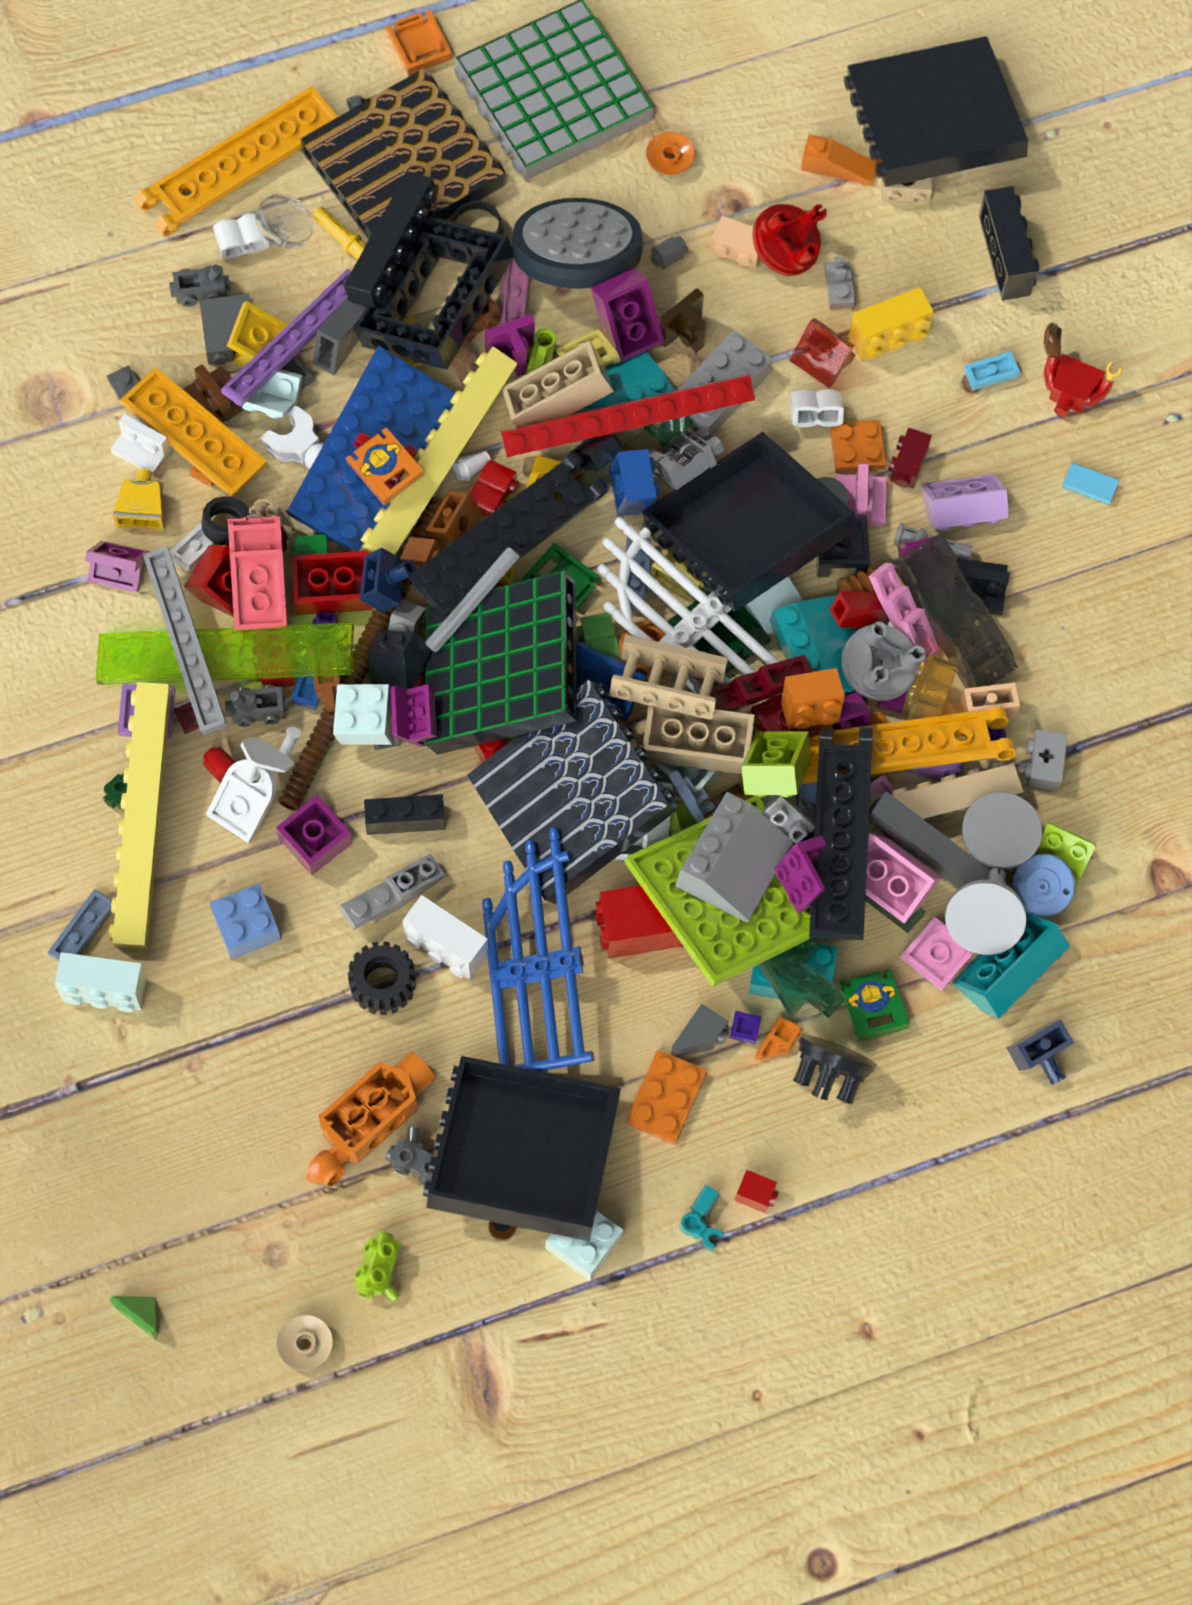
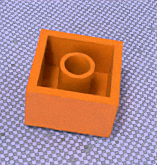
(812, 699)

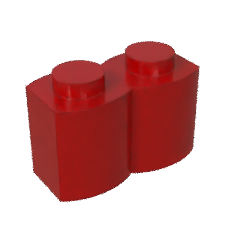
(494, 487)

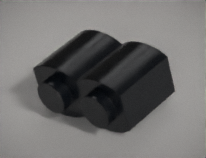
(598, 451)

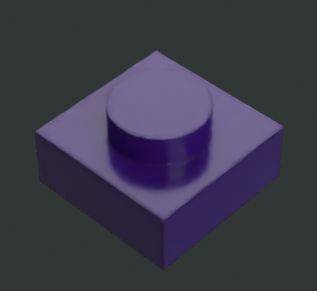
(745, 1027)

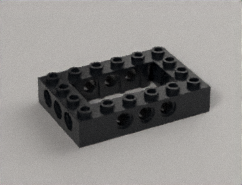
(487, 260)

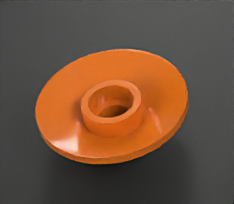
(672, 145)

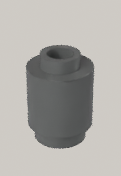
(668, 252)

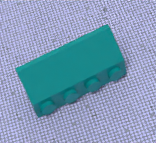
(1002, 978)

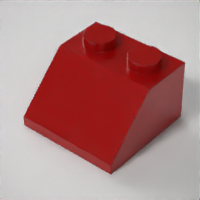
(212, 579)

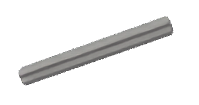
(472, 599)

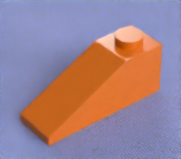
(835, 160)

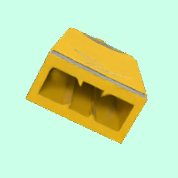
(139, 503)

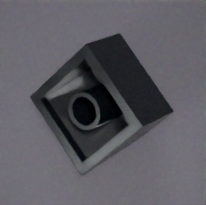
(397, 658)

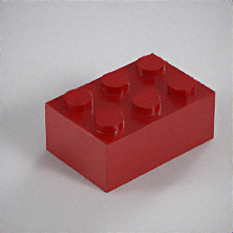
(328, 582)

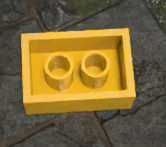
(890, 324)

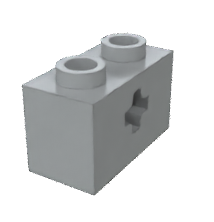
(1053, 748)

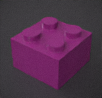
(314, 835)

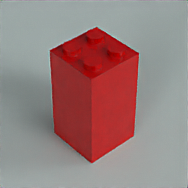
(631, 923)

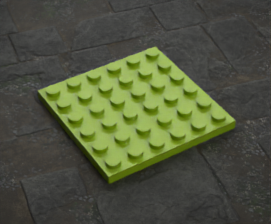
(712, 937)

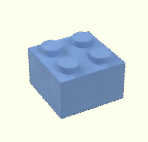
(245, 921)

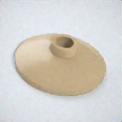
(301, 1329)

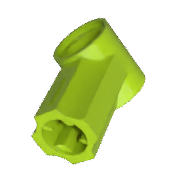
(542, 354)

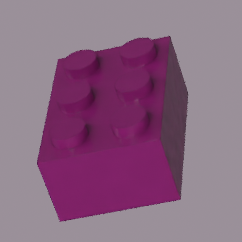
(628, 314)

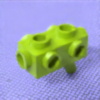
(375, 1272)

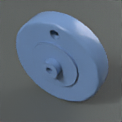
(1044, 885)

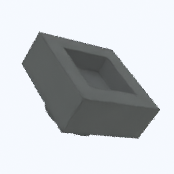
(122, 381)

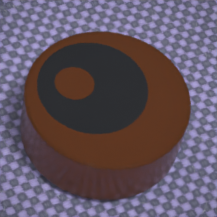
(501, 1232)

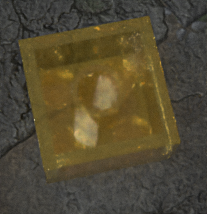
(930, 688)

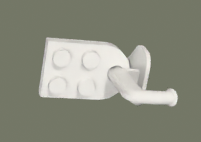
(240, 797)

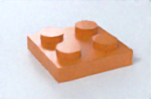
(857, 444)

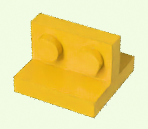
(253, 332)

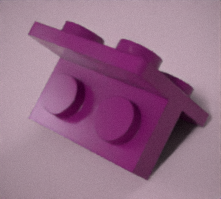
(413, 714)

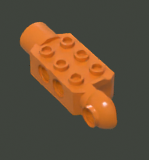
(368, 1115)

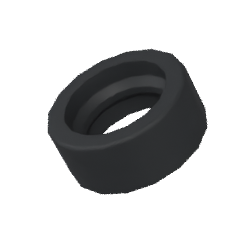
(220, 505)

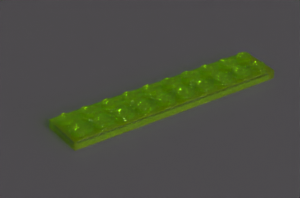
(229, 653)

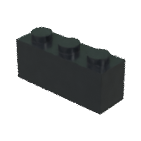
(404, 814)

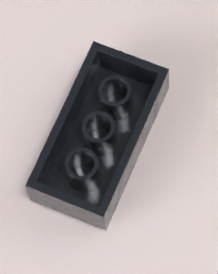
(1008, 243)

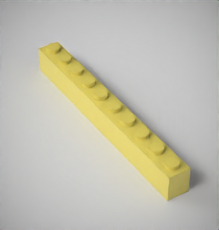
(442, 451)
(141, 816)

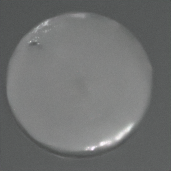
(284, 221)

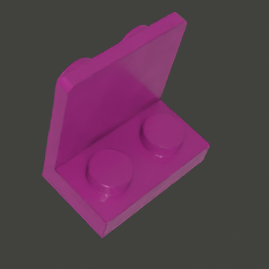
(799, 874)

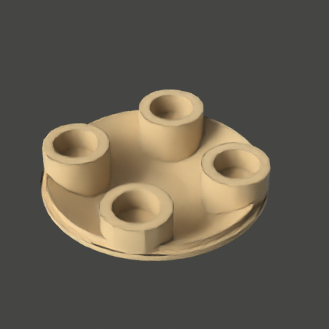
(270, 509)

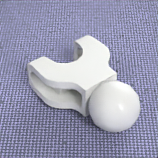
(299, 445)

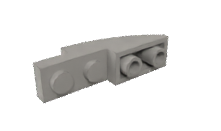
(393, 893)

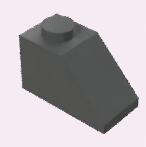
(701, 1033)

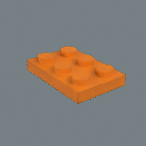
(666, 1097)

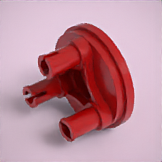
(788, 238)

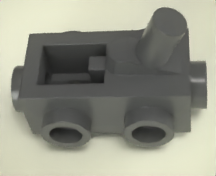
(199, 284)
(252, 705)
(411, 1157)

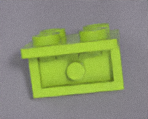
(1068, 846)

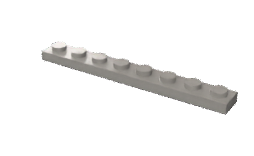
(185, 641)

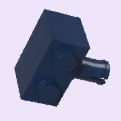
(383, 579)
(1040, 1048)

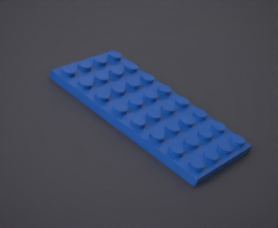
(386, 396)

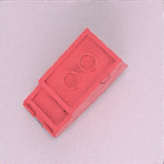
(257, 572)

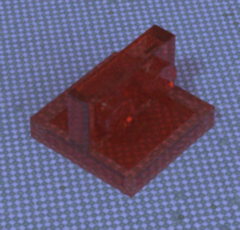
(822, 353)

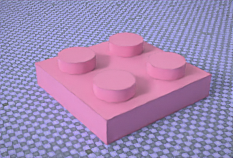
(936, 955)

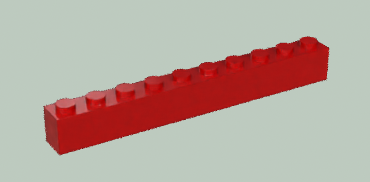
(627, 415)

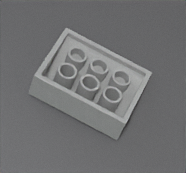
(734, 858)

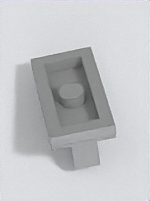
(839, 284)

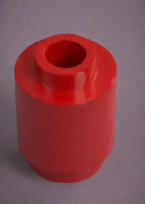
(217, 762)

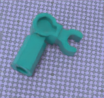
(691, 1222)

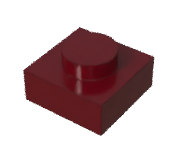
(186, 717)

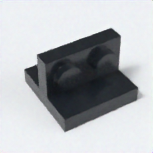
(987, 582)

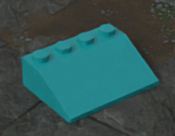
(632, 380)
(812, 631)

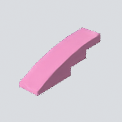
(902, 609)

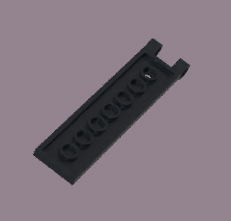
(517, 525)
(844, 825)

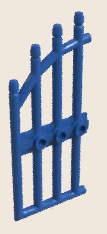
(537, 967)

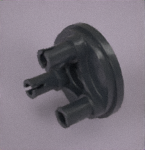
(833, 1062)

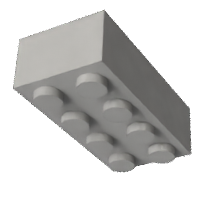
(730, 359)

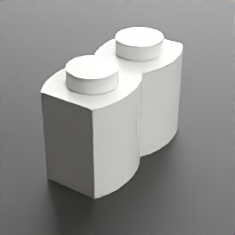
(239, 237)
(816, 408)

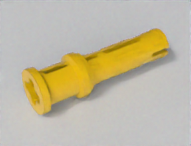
(350, 242)

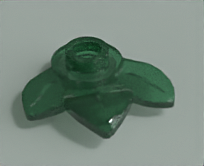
(669, 429)

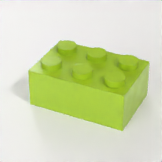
(776, 763)

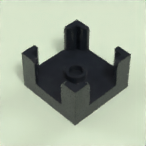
(848, 553)

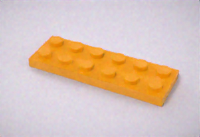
(194, 432)

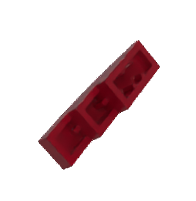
(758, 685)

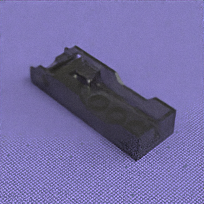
(953, 613)

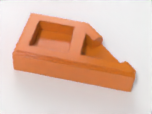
(779, 1039)

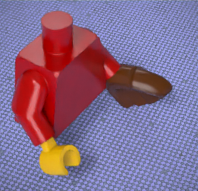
(1070, 380)

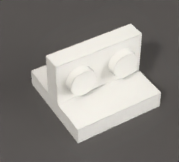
(141, 445)

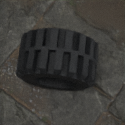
(376, 958)

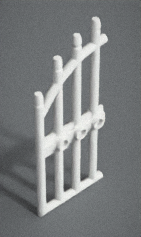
(694, 623)

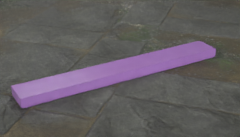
(285, 344)

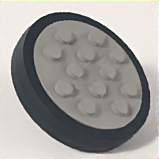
(576, 242)

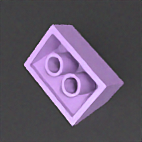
(965, 501)

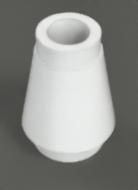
(470, 465)

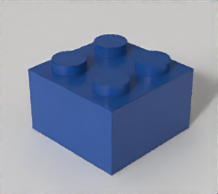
(633, 482)

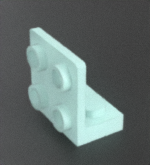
(276, 395)

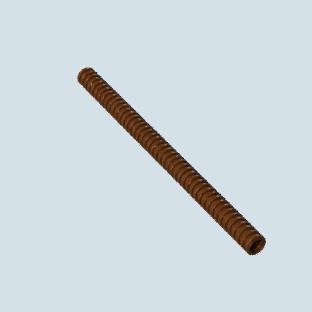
(323, 732)

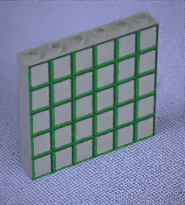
(553, 89)

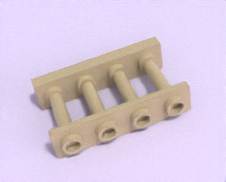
(670, 658)

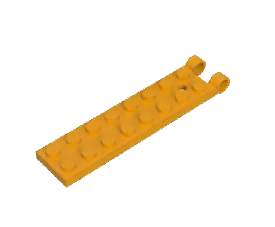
(236, 160)
(926, 742)

